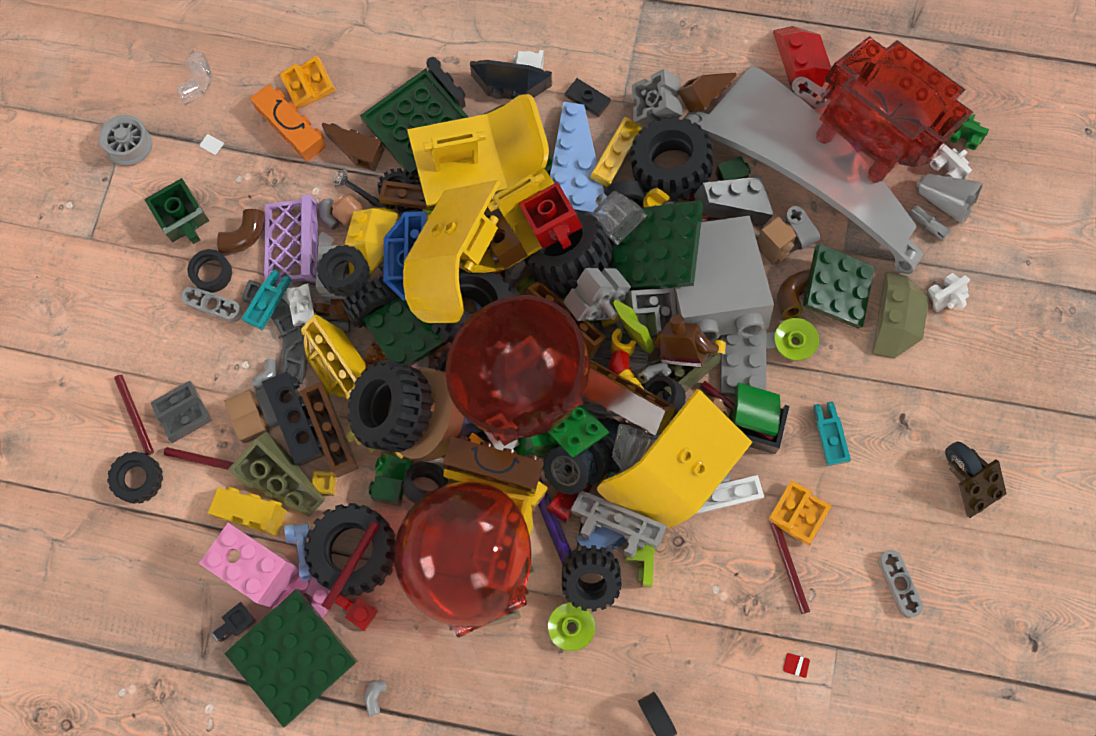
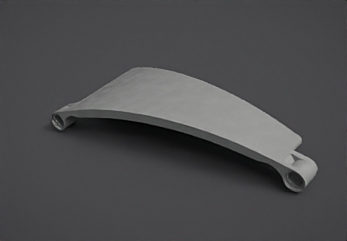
(780, 131)

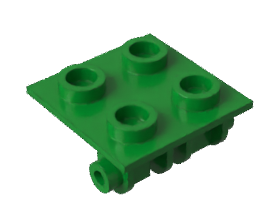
(578, 432)

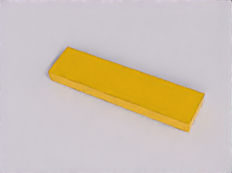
(615, 152)

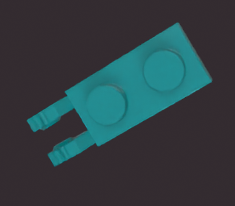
(266, 301)
(831, 435)

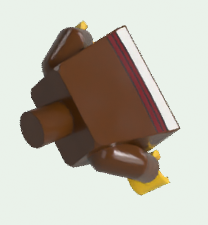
(685, 343)

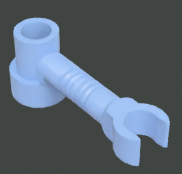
(298, 534)

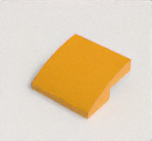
(307, 82)
(800, 513)

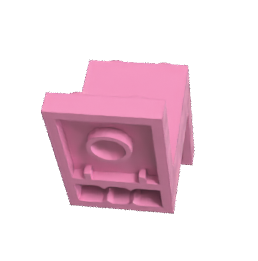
(259, 571)

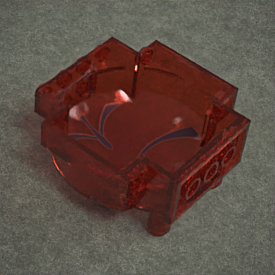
(891, 106)

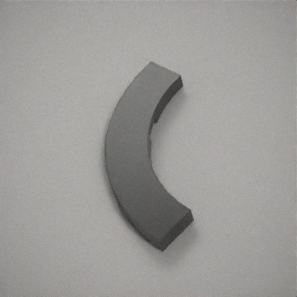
(293, 340)

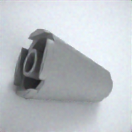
(950, 194)

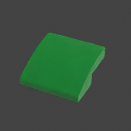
(756, 409)

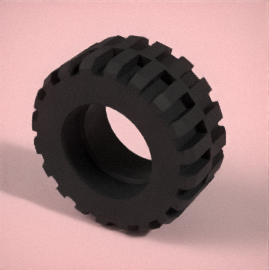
(666, 136)
(588, 250)
(481, 288)
(408, 409)
(327, 531)

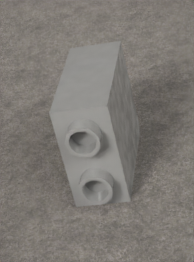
(729, 282)

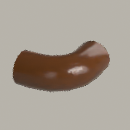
(244, 236)
(789, 294)

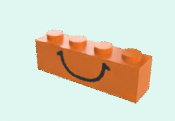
(288, 123)

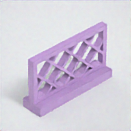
(307, 235)

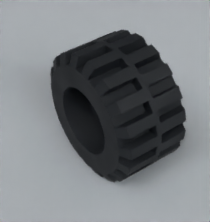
(591, 594)

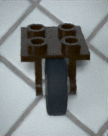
(979, 481)

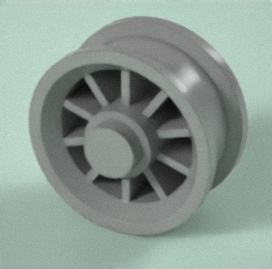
(125, 140)

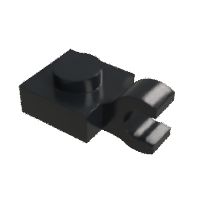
(236, 621)

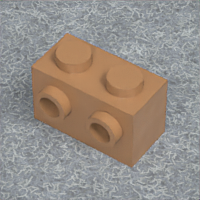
(776, 240)

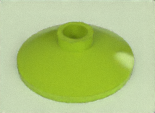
(802, 331)
(558, 627)

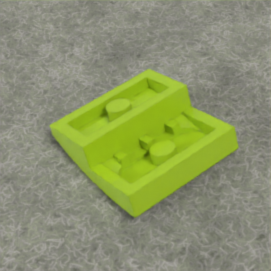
(632, 326)

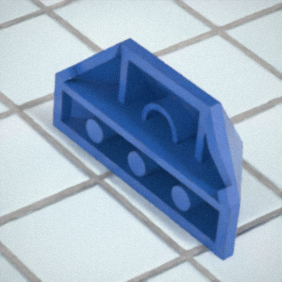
(397, 247)

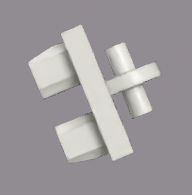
(953, 162)
(952, 296)
(300, 304)

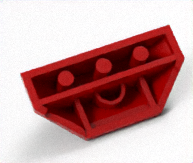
(802, 55)

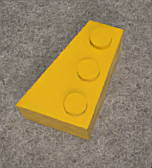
(248, 510)

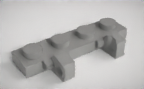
(635, 527)

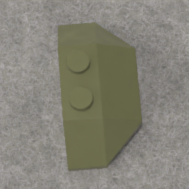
(900, 316)

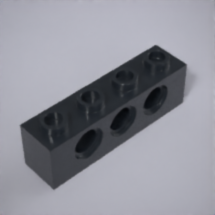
(275, 390)

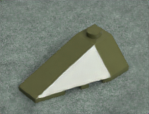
(272, 470)

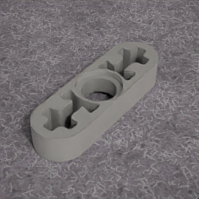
(206, 296)
(900, 602)

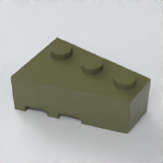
(688, 375)

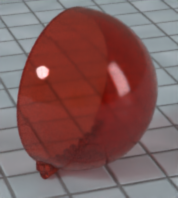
(518, 367)
(464, 555)

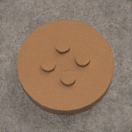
(443, 424)

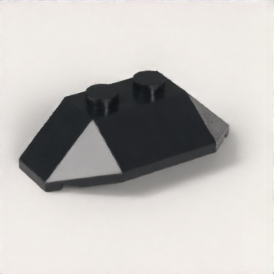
(509, 79)

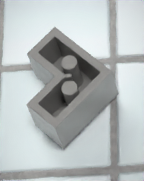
(656, 304)

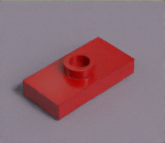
(563, 503)

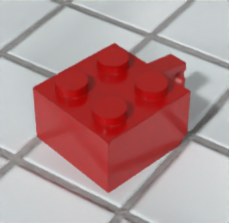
(551, 216)

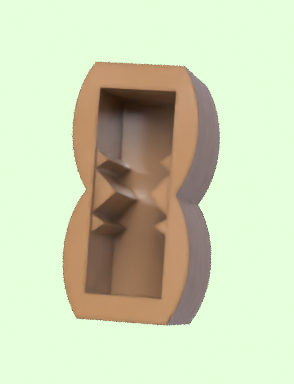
(246, 416)

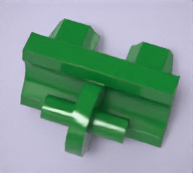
(972, 133)

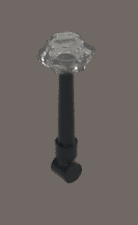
(341, 178)

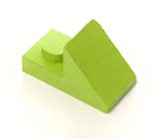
(646, 557)

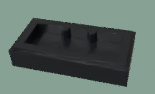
(588, 96)

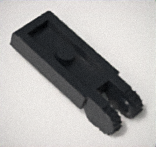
(446, 81)

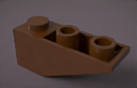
(703, 89)
(360, 149)

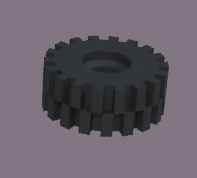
(367, 300)

